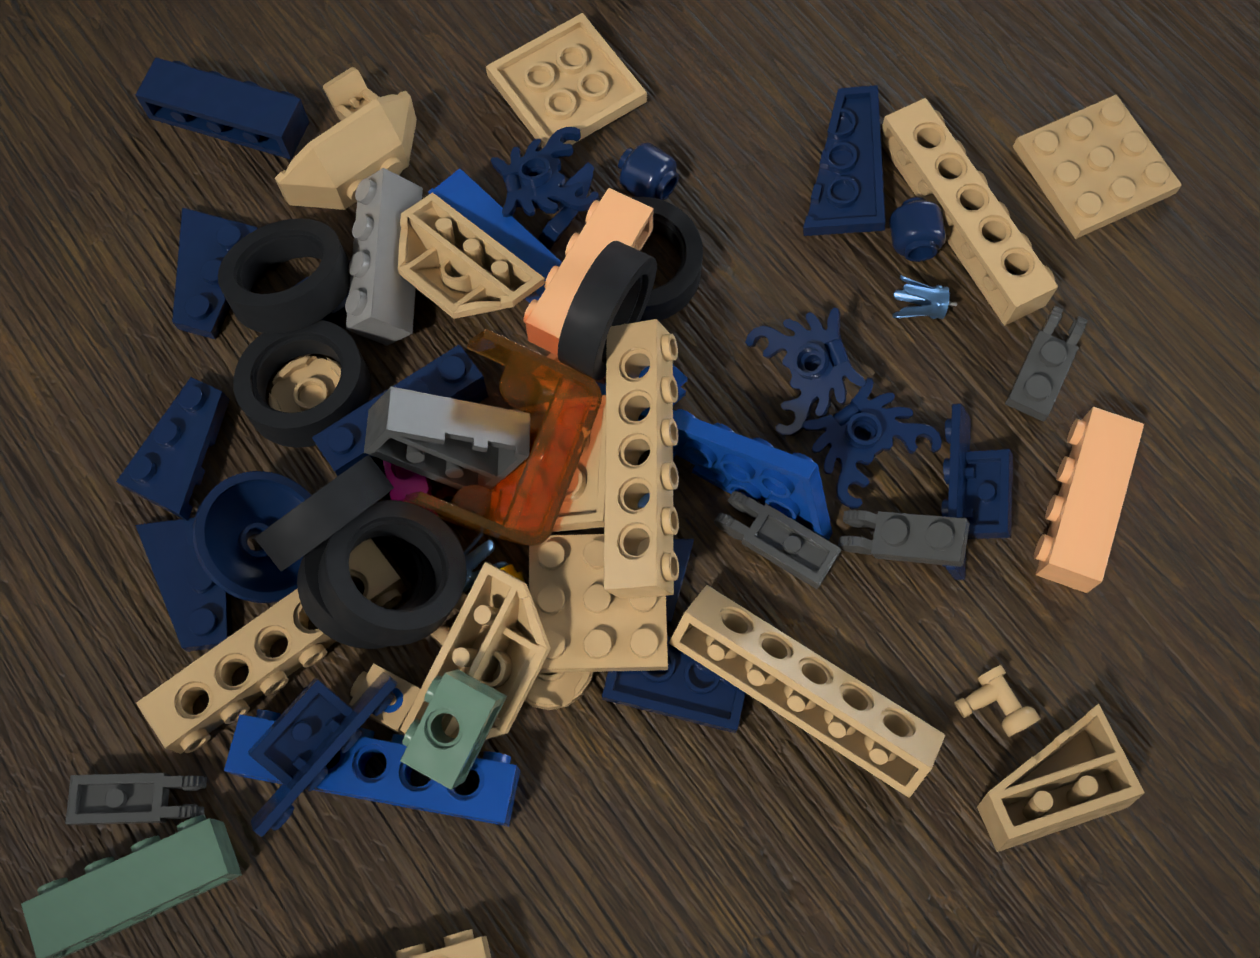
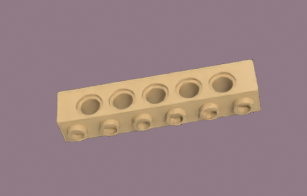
(985, 261)
(628, 352)
(808, 690)
(171, 704)

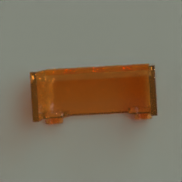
(561, 417)

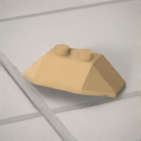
(350, 151)
(459, 262)
(493, 641)

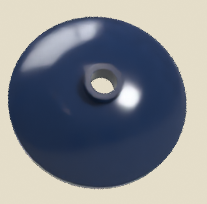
(238, 512)

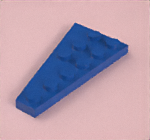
(753, 468)

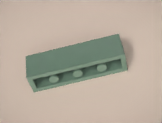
(131, 888)

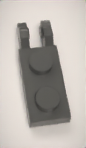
(1045, 367)
(908, 537)
(780, 540)
(129, 798)

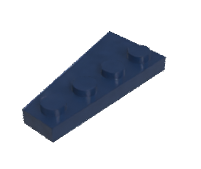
(850, 173)

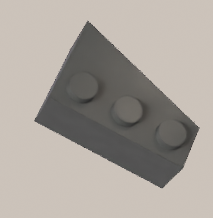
(447, 437)

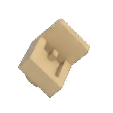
(348, 93)

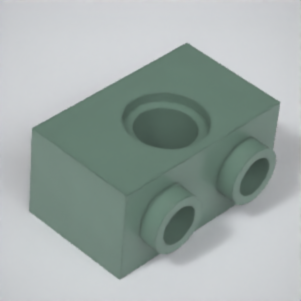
(434, 752)

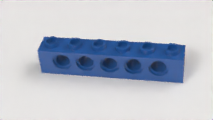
(489, 803)

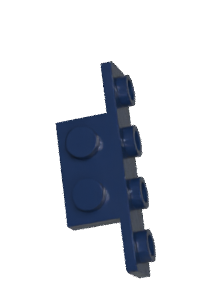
(977, 485)
(307, 739)

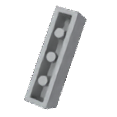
(379, 298)

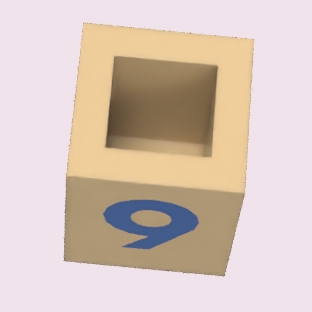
(398, 709)

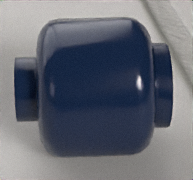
(648, 172)
(917, 229)

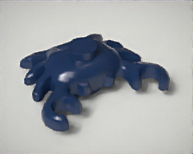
(536, 180)
(816, 365)
(862, 433)

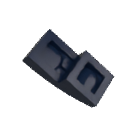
(560, 222)

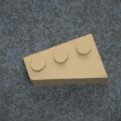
(1062, 786)

